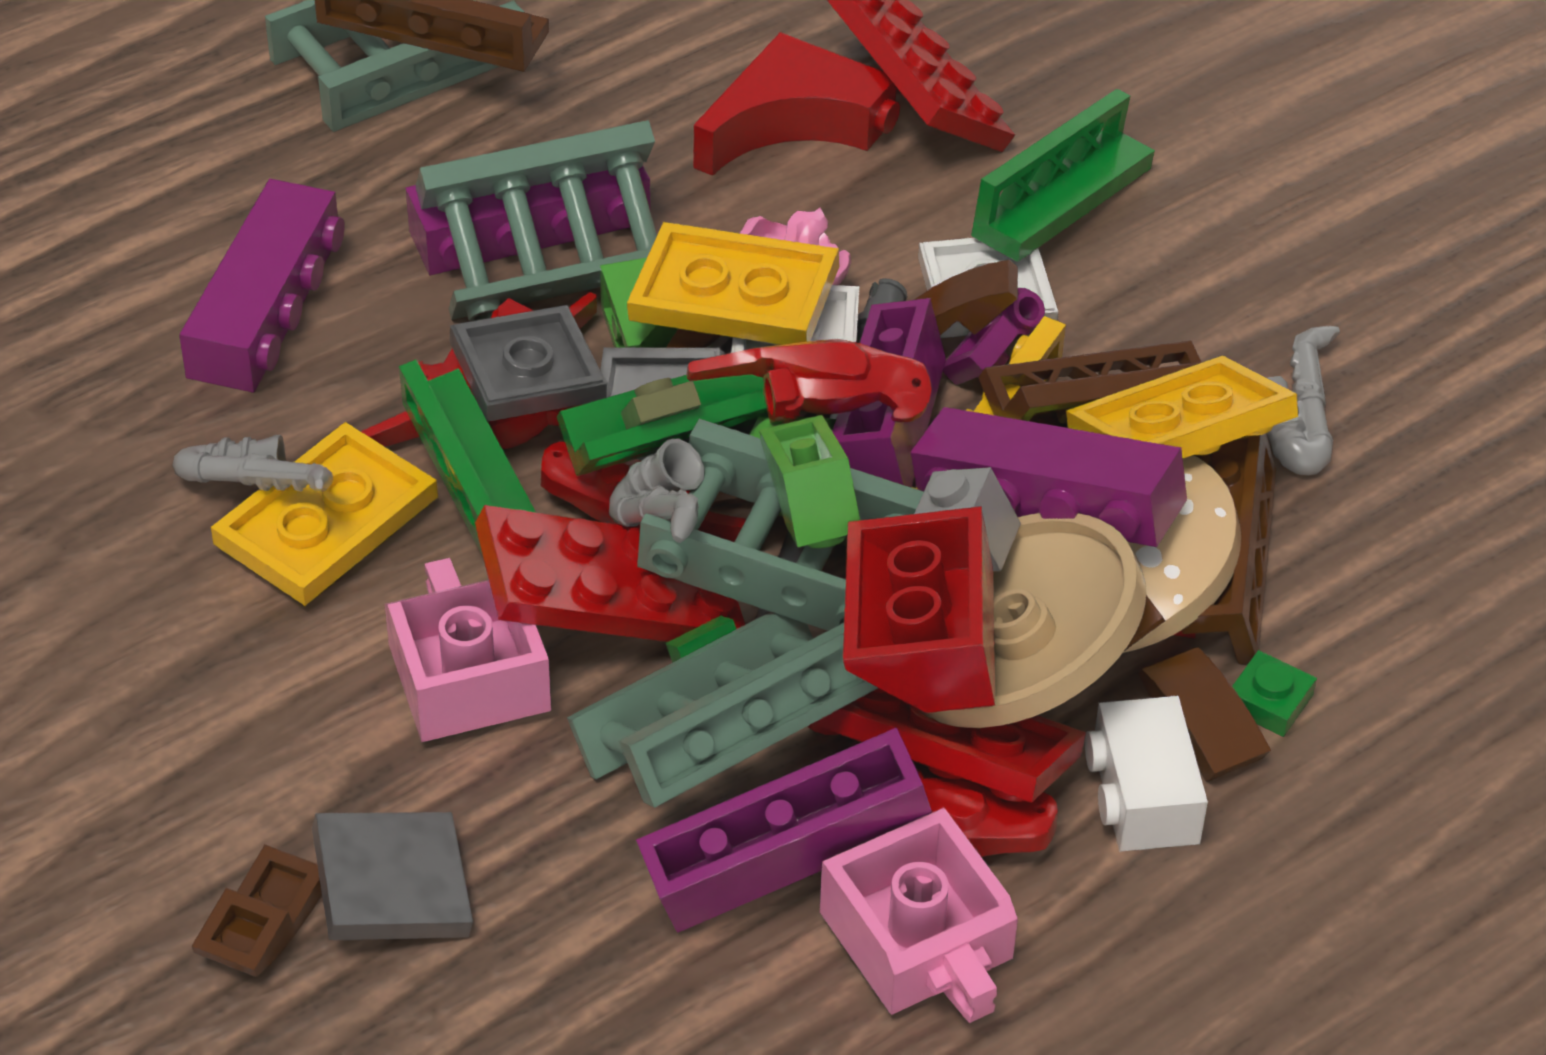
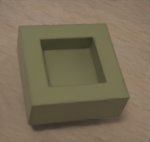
(658, 401)

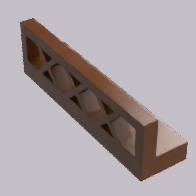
(446, 26)
(1048, 400)
(1250, 476)

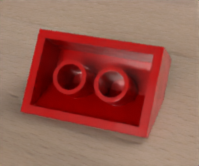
(922, 608)

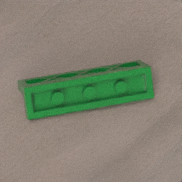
(1059, 179)
(599, 438)
(460, 444)

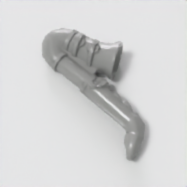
(1305, 441)
(250, 463)
(660, 488)

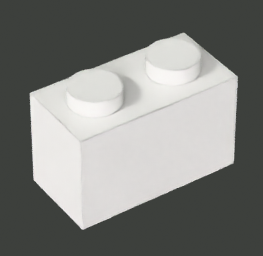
(1147, 774)

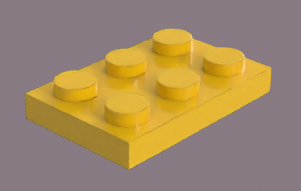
(733, 284)
(1191, 408)
(316, 537)

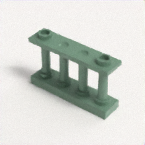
(373, 83)
(509, 177)
(738, 569)
(717, 706)

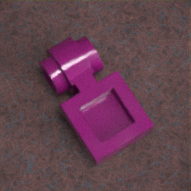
(989, 344)

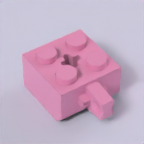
(461, 661)
(921, 915)

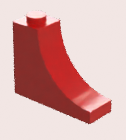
(795, 96)

